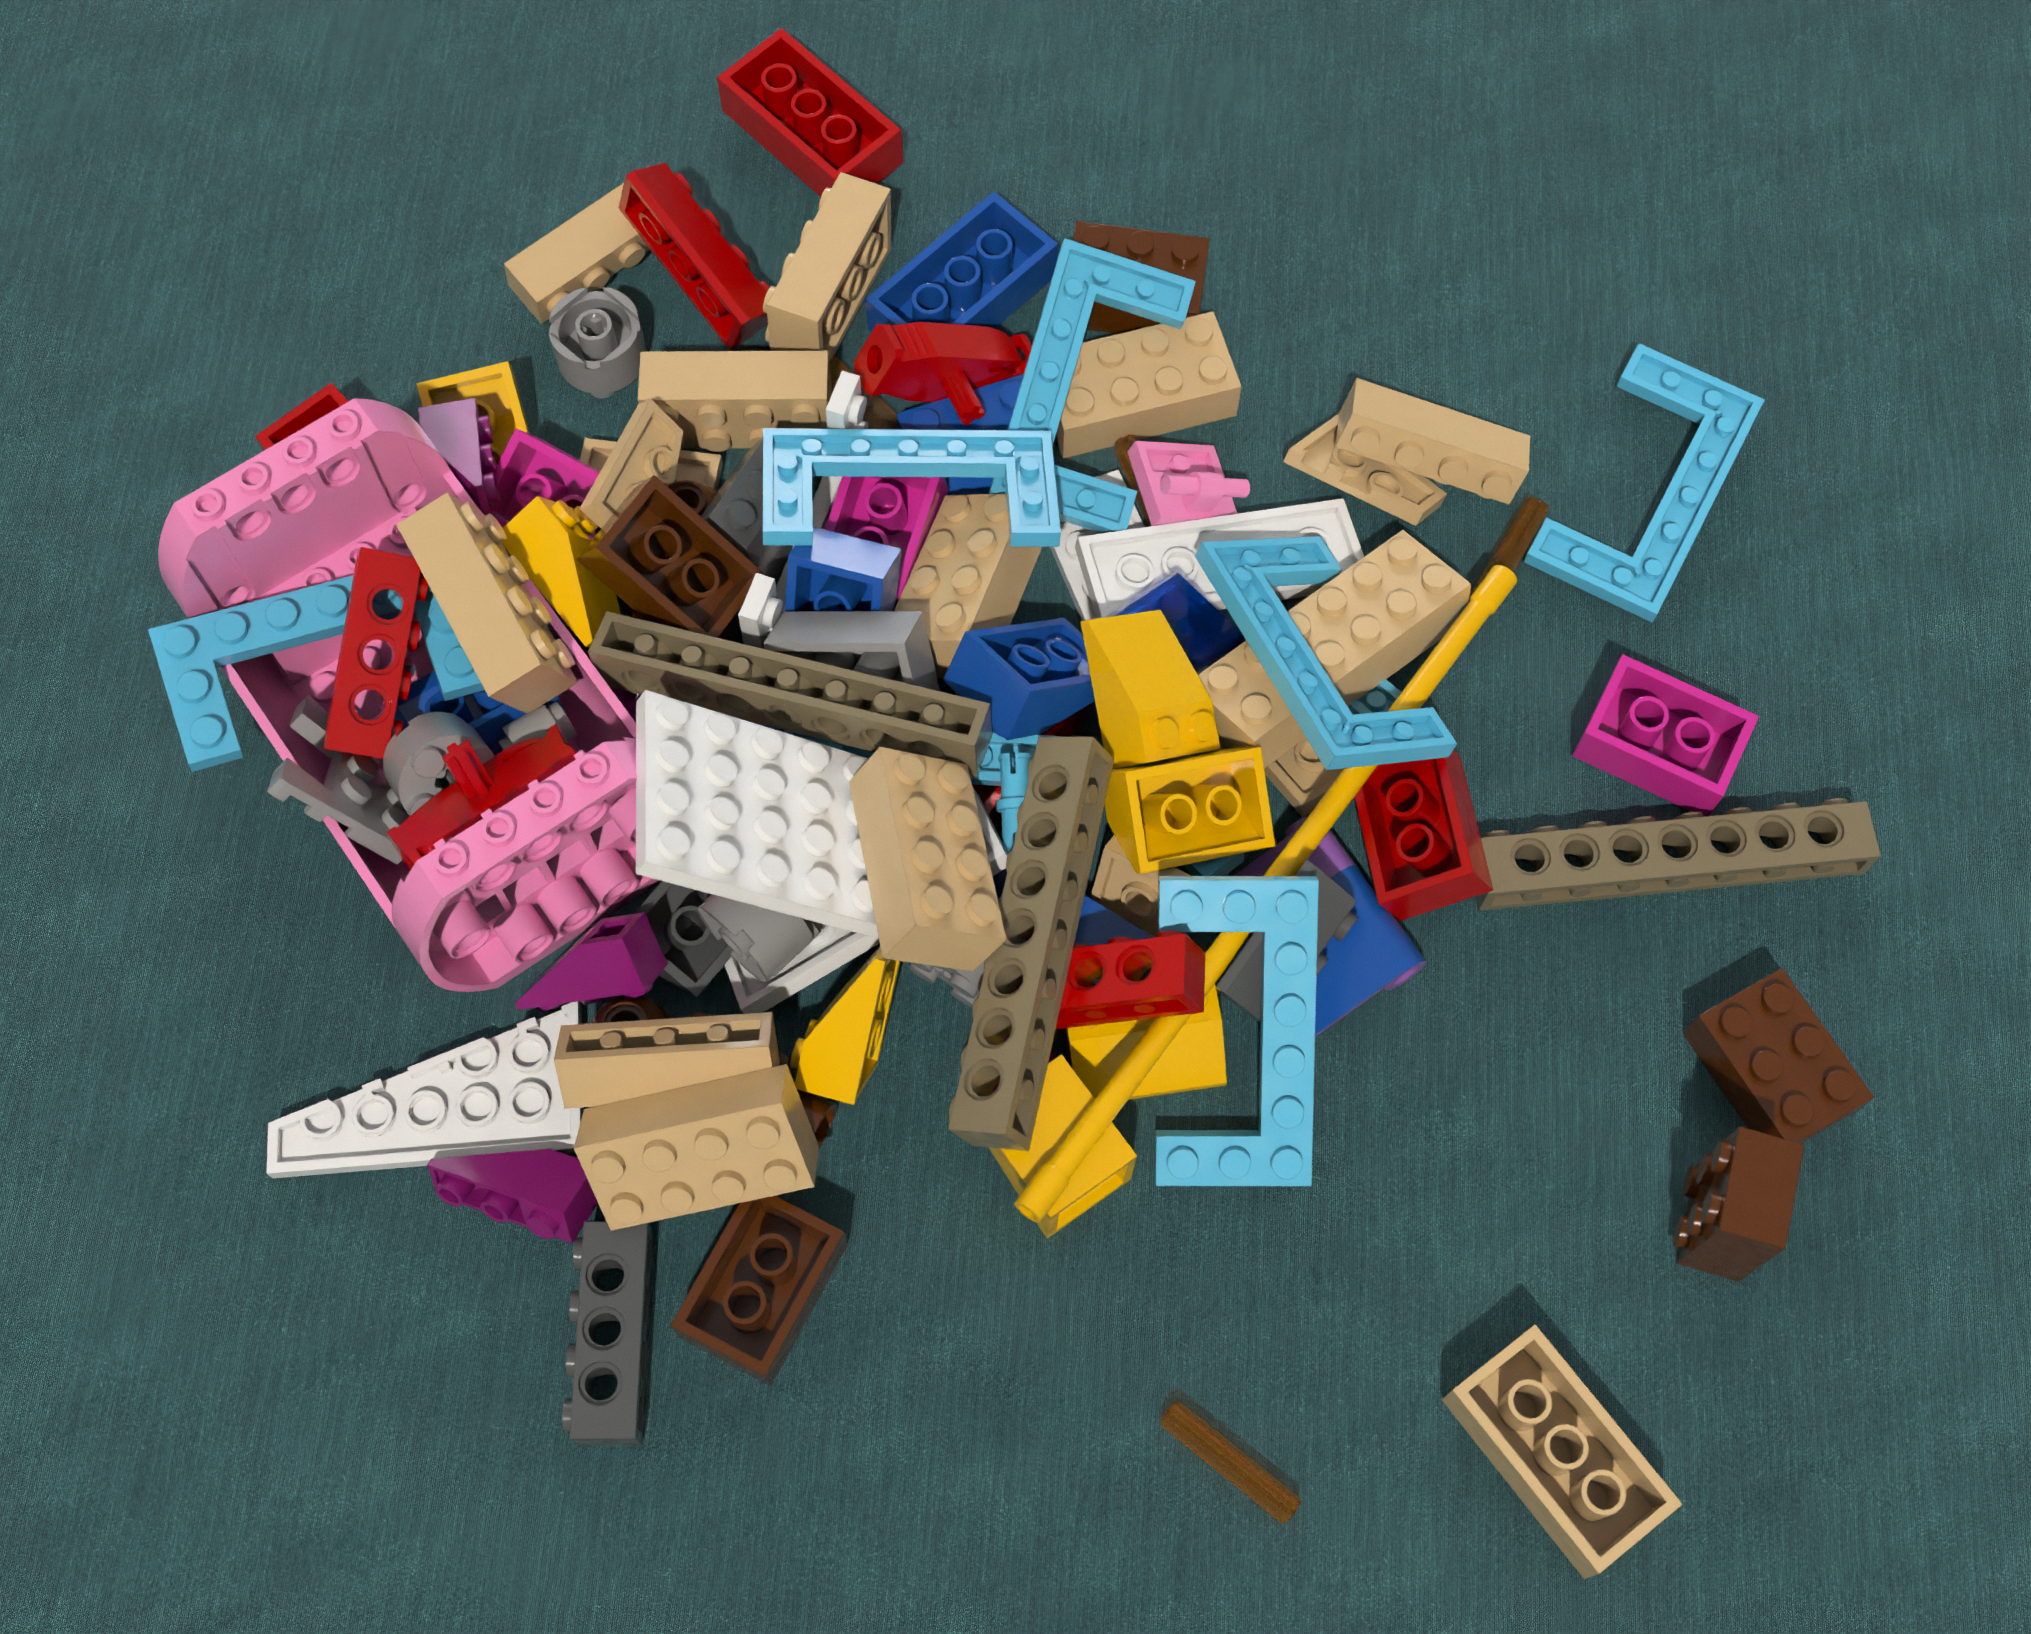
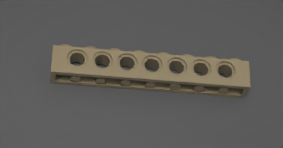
(790, 692)
(1844, 827)
(1007, 1118)

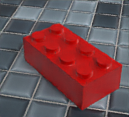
(808, 115)

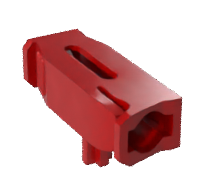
(939, 362)
(478, 789)

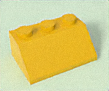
(1190, 808)
(1189, 1063)

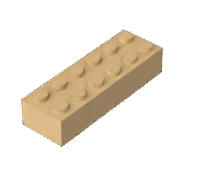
(1358, 628)

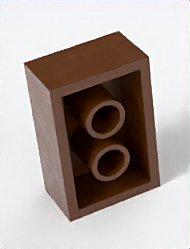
(1162, 250)
(669, 562)
(1777, 1061)
(1738, 1204)
(760, 1285)

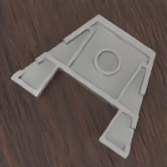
(352, 791)

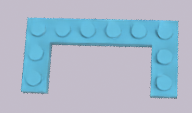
(1078, 280)
(1017, 455)
(1644, 580)
(1244, 581)
(198, 645)
(1288, 918)

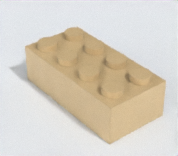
(830, 268)
(1148, 385)
(733, 395)
(967, 573)
(488, 603)
(926, 860)
(697, 1147)
(1561, 1453)

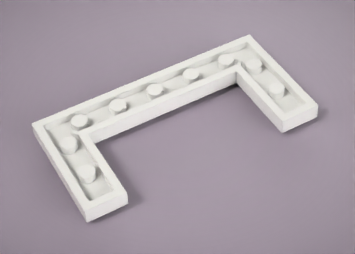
(764, 599)

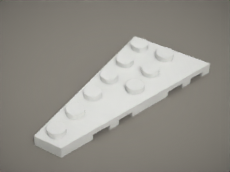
(460, 1103)

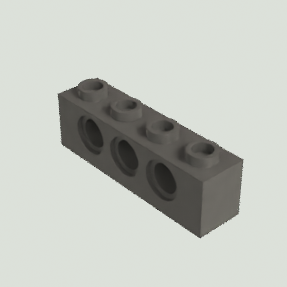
(621, 1416)

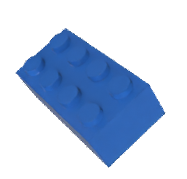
(970, 272)

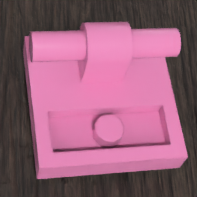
(1183, 482)

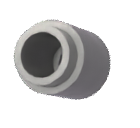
(536, 725)

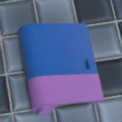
(1372, 954)

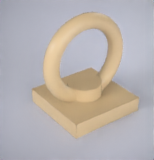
(1125, 891)

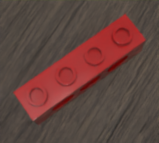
(373, 573)
(1170, 989)

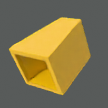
(1099, 1174)

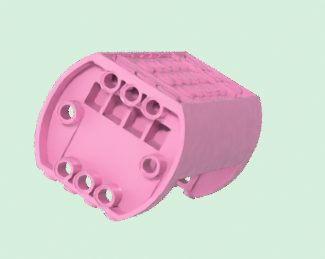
(522, 873)

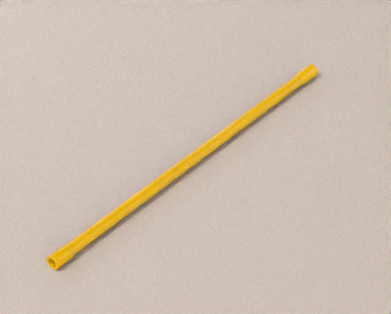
(1054, 1175)

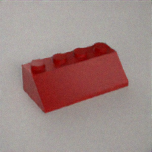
(695, 252)

